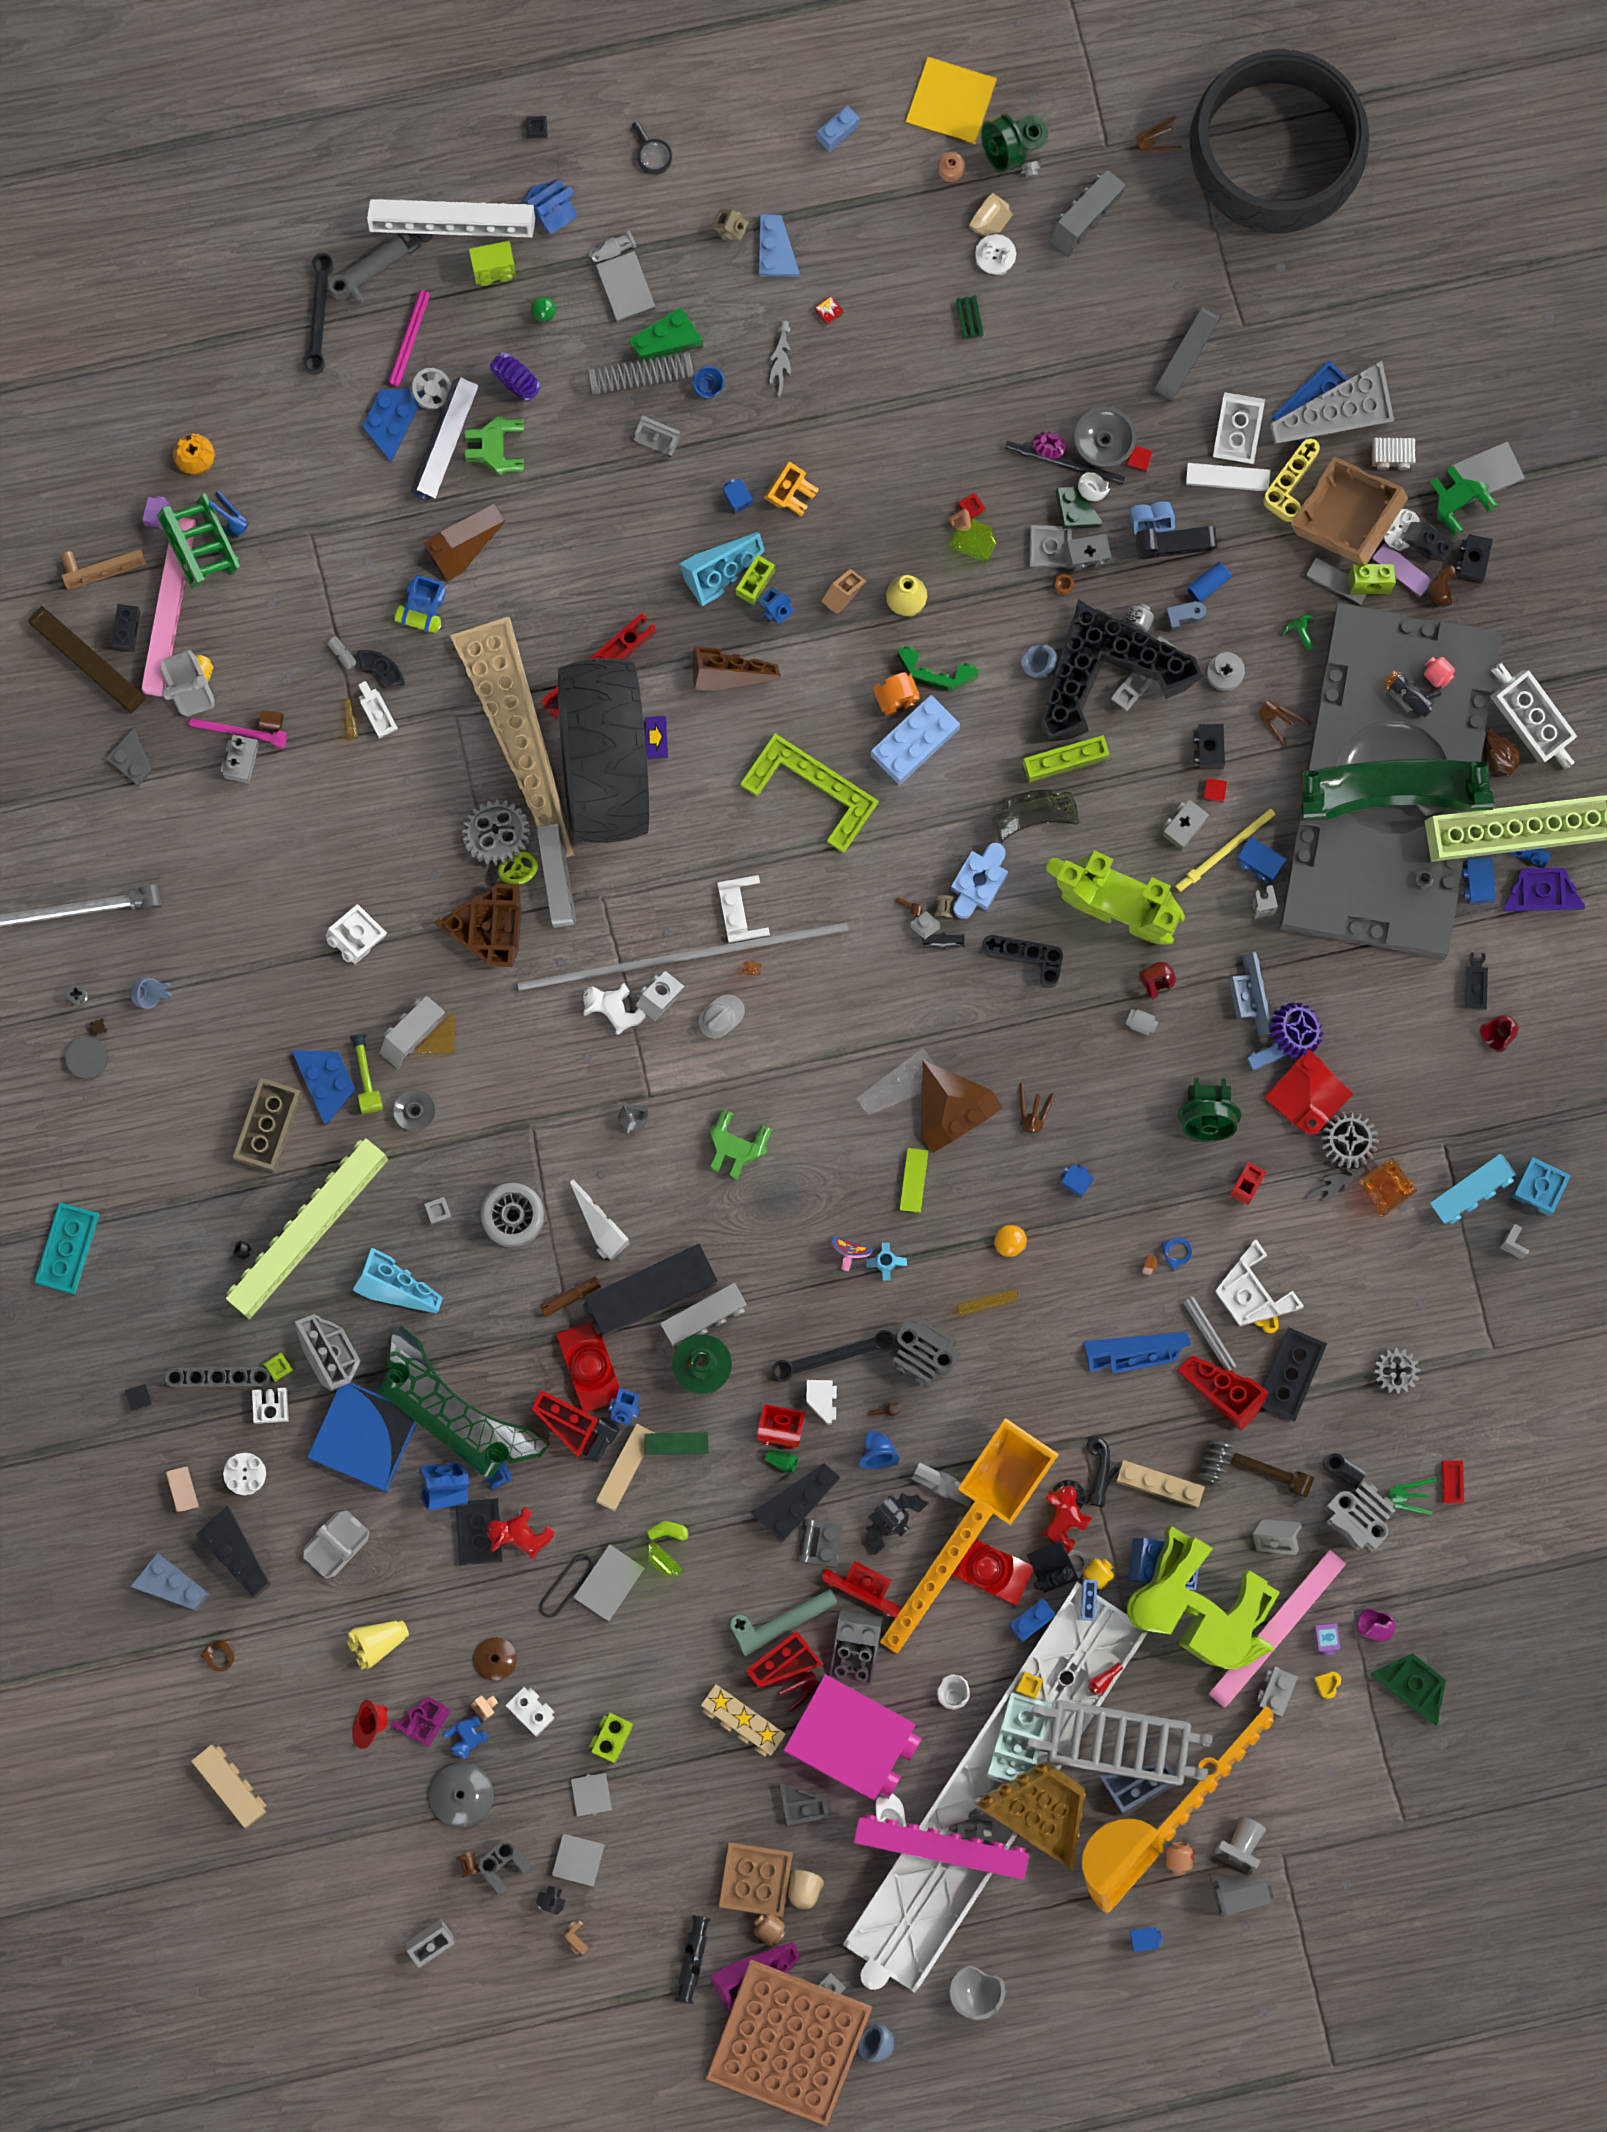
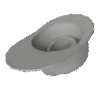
(721, 1016)

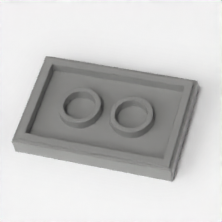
(625, 286)
(1494, 467)
(609, 1583)

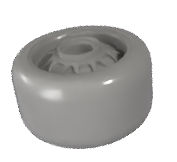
(511, 1198)

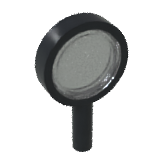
(653, 154)

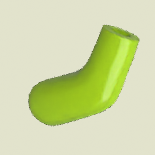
(668, 1528)

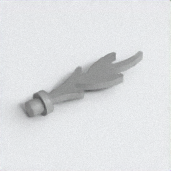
(782, 361)

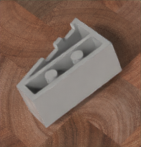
(411, 1030)

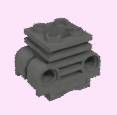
(921, 1355)

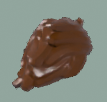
(1500, 754)

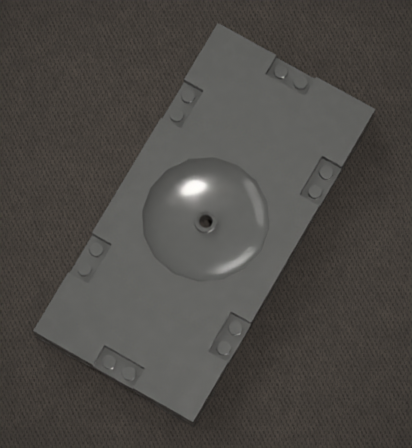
(1359, 870)

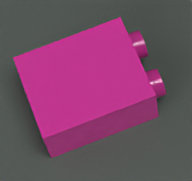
(852, 1739)

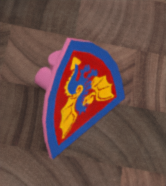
(850, 1250)

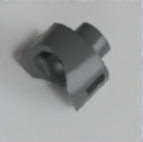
(633, 1118)

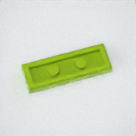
(914, 1180)

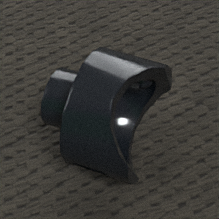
(551, 1900)

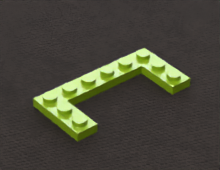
(782, 752)

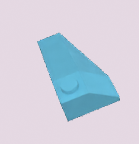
(388, 1283)

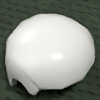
(1092, 487)
(953, 1692)

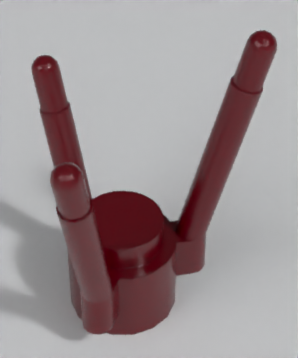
(806, 1682)

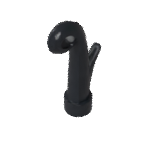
(1104, 1476)

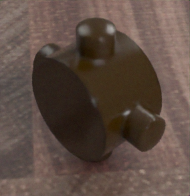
(98, 1027)

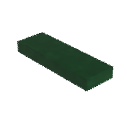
(676, 1443)

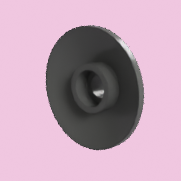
(414, 1099)

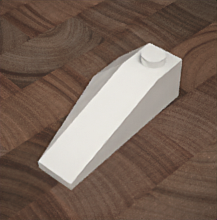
(605, 1233)

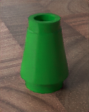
(783, 1460)

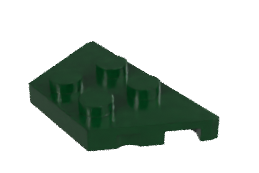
(1415, 1685)

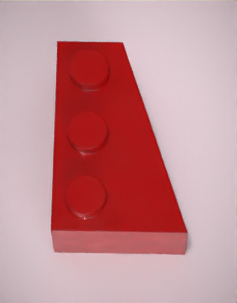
(566, 1421)
(784, 1661)

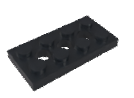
(1305, 1372)

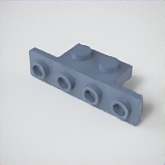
(1250, 996)

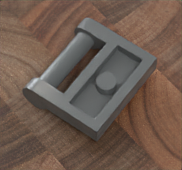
(827, 1544)

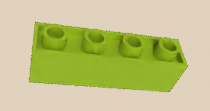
(1066, 759)

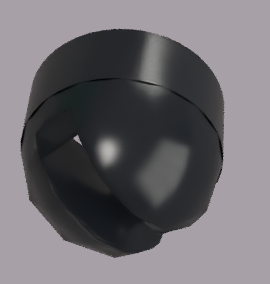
(241, 1250)

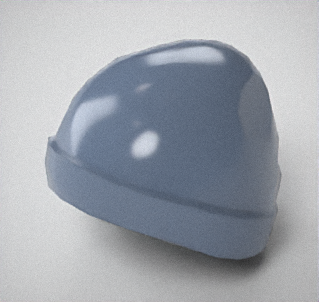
(876, 2044)

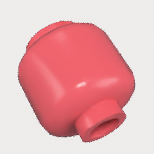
(1439, 672)

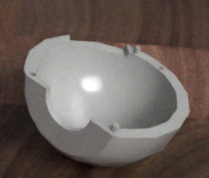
(976, 1993)

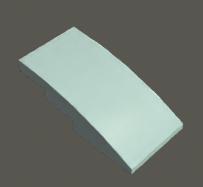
(1018, 1725)

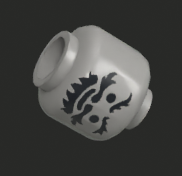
(1139, 617)

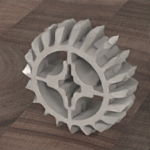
(1340, 1139)

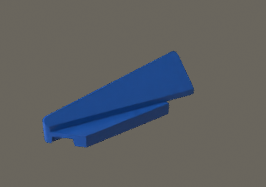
(1134, 1352)

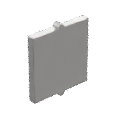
(591, 1794)

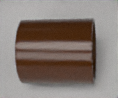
(271, 720)

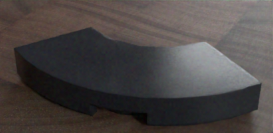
(382, 666)

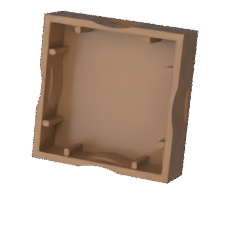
(1349, 511)

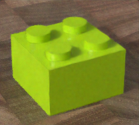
(493, 263)

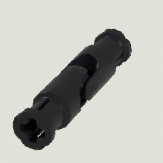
(695, 1944)

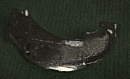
(1033, 809)

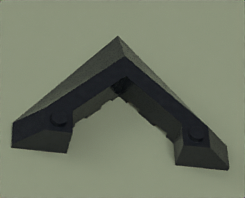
(1100, 638)

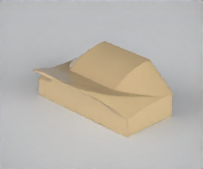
(991, 216)

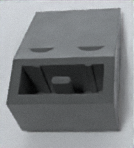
(855, 1647)

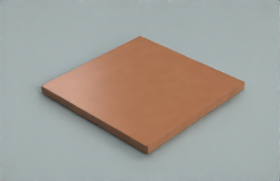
(788, 2042)

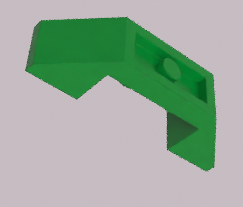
(964, 675)

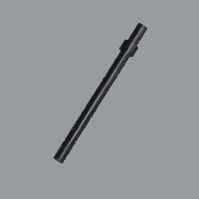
(1026, 450)

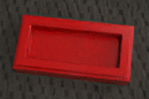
(1452, 1481)

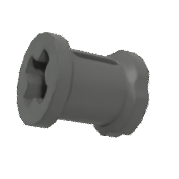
(72, 992)

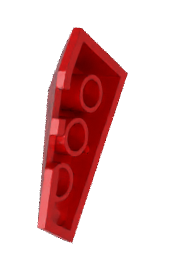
(1230, 1394)

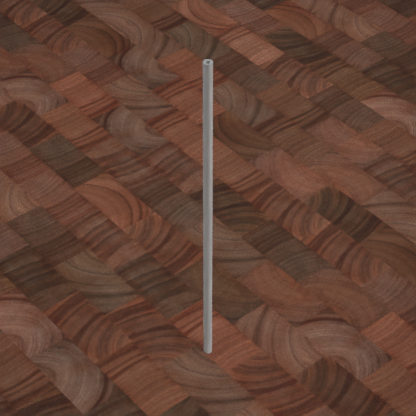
(682, 956)

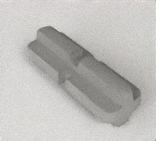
(344, 656)

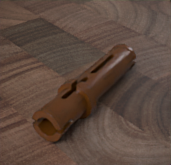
(570, 1296)

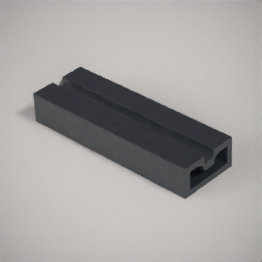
(649, 1290)

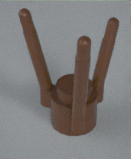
(1146, 138)
(1272, 711)
(1031, 1122)

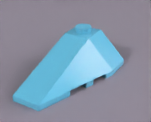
(717, 567)

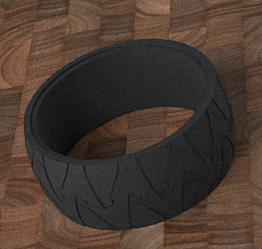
(1302, 71)
(603, 750)

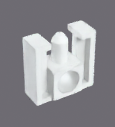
(281, 1408)

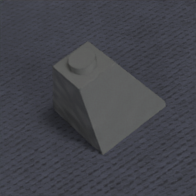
(1238, 1893)

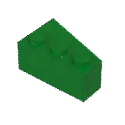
(666, 337)

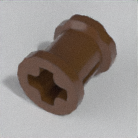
(468, 1864)

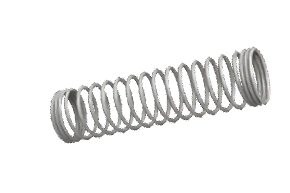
(596, 388)

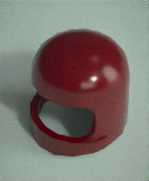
(1155, 971)

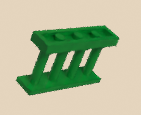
(184, 554)

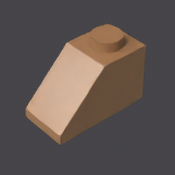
(843, 591)

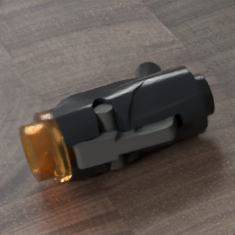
(1409, 696)

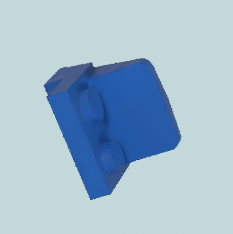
(551, 204)

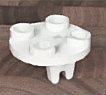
(1004, 258)
(1394, 535)
(234, 1473)

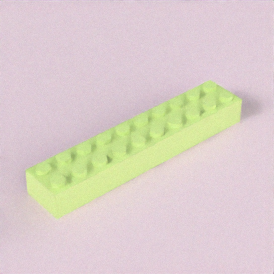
(1517, 828)
(307, 1228)

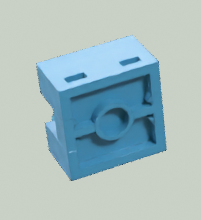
(1541, 1186)

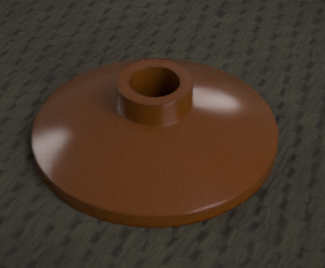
(506, 1662)

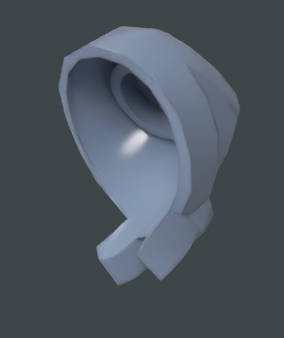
(148, 991)

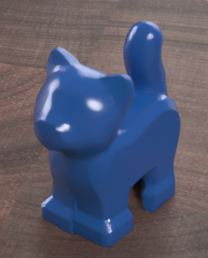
(469, 1737)

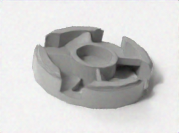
(430, 388)

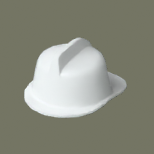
(890, 1809)

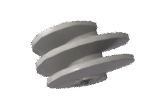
(1235, 674)

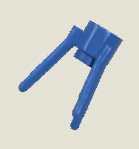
(236, 524)

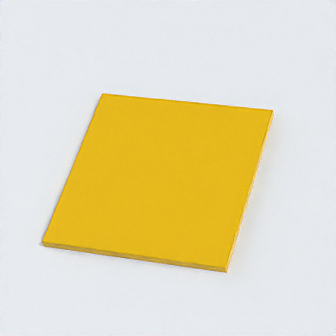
(951, 100)

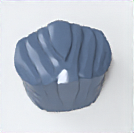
(1040, 661)

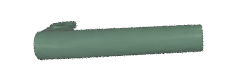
(752, 1640)

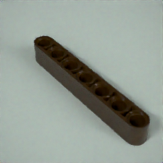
(86, 659)

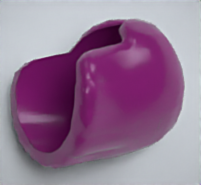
(1369, 1627)

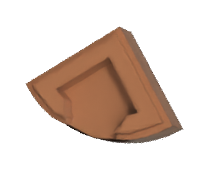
(961, 520)

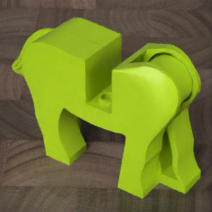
(1110, 895)
(1212, 1635)

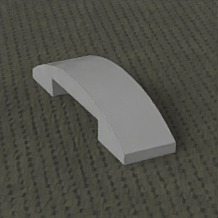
(1133, 688)

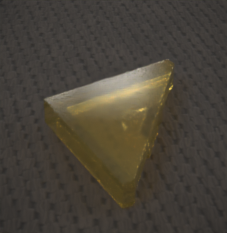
(441, 1040)

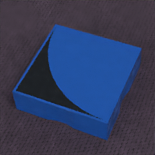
(363, 1436)

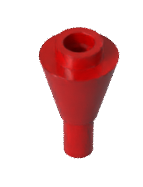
(1101, 1682)

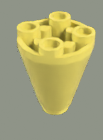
(906, 601)
(376, 1641)

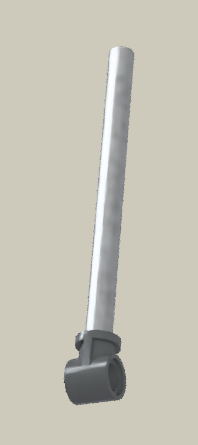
(147, 898)

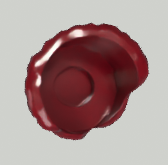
(1491, 1036)

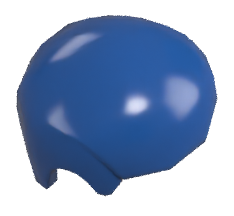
(708, 382)

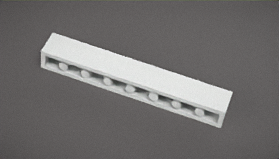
(451, 218)

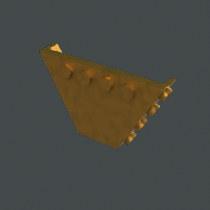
(1042, 1809)

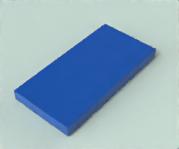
(1324, 380)

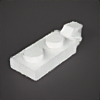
(376, 711)

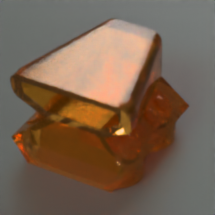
(1388, 1187)

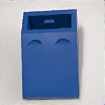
(1144, 1559)

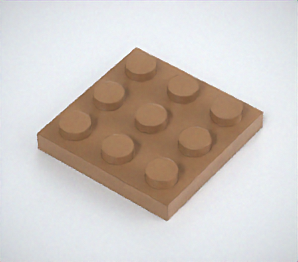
(755, 1879)

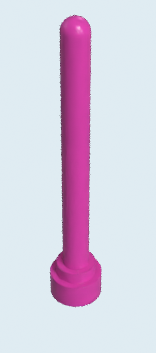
(277, 738)

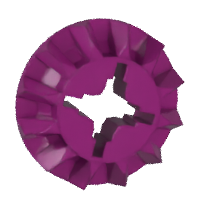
(1048, 450)

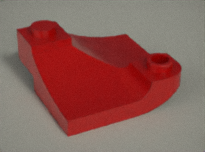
(1308, 1094)

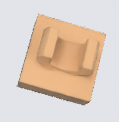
(483, 1707)

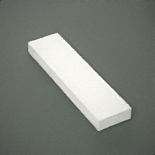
(1227, 477)

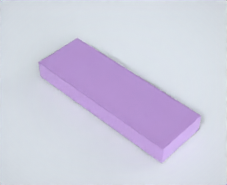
(1404, 571)

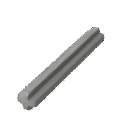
(1209, 1334)

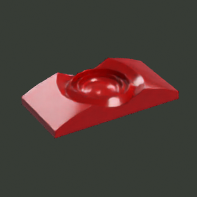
(589, 1366)
(994, 1572)

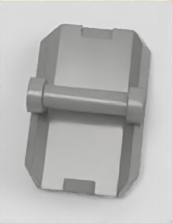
(186, 684)
(335, 1543)

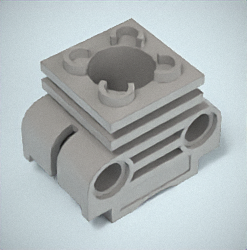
(1363, 1511)

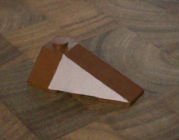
(460, 543)
(720, 671)

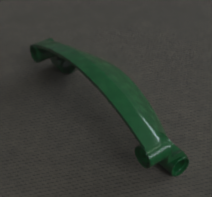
(1395, 782)

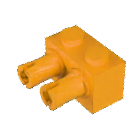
(784, 485)

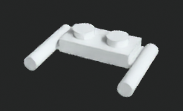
(734, 910)

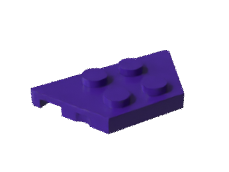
(1543, 891)

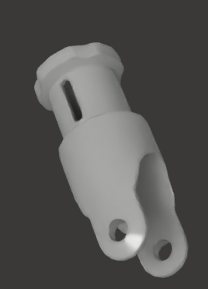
(612, 247)

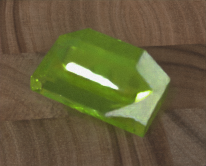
(975, 541)
(663, 1562)

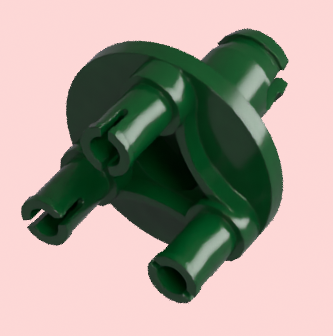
(705, 1378)

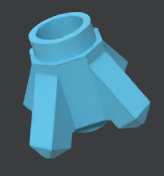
(886, 1261)

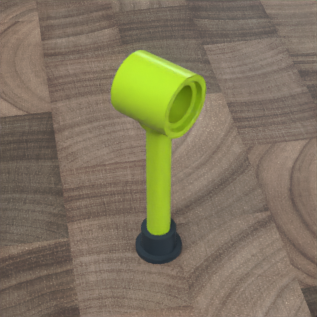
(370, 1100)

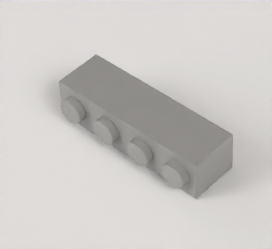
(704, 1314)

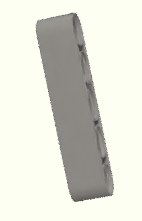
(556, 875)

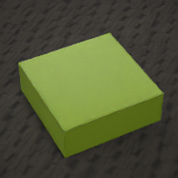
(278, 1367)

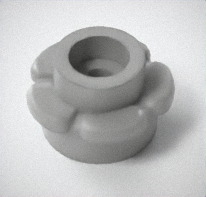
(1030, 168)

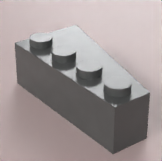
(1086, 211)

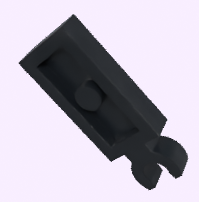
(1476, 984)

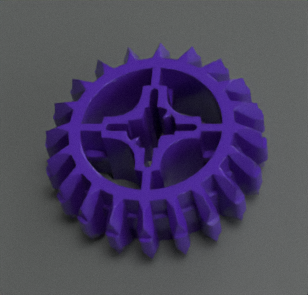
(515, 376)
(1301, 1025)

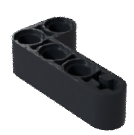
(1175, 542)
(1022, 956)

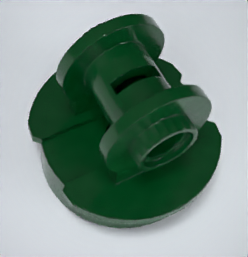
(1010, 141)
(1209, 1112)

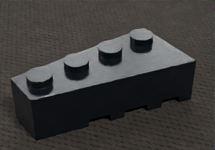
(793, 1505)
(231, 1547)

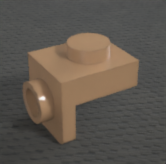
(576, 1943)

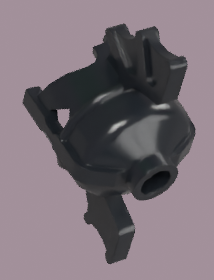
(892, 1519)

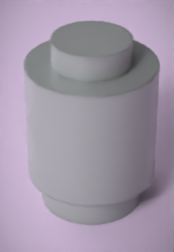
(1142, 1022)

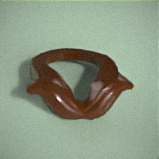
(223, 1645)

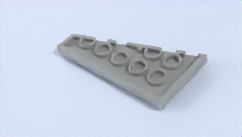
(1349, 406)

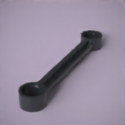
(318, 313)
(833, 1356)

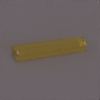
(987, 1302)

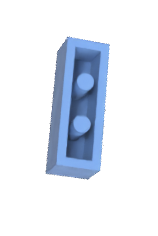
(1264, 1057)
(1088, 1600)

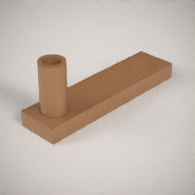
(76, 578)

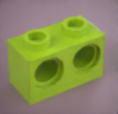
(617, 1740)

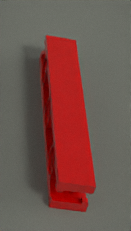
(614, 649)

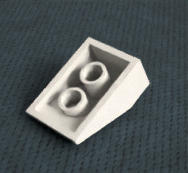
(1239, 428)

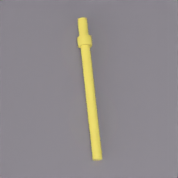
(1194, 875)

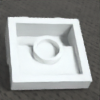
(355, 934)

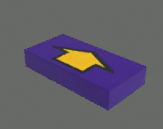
(656, 737)

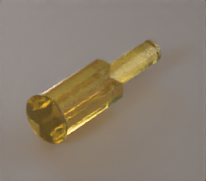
(350, 722)

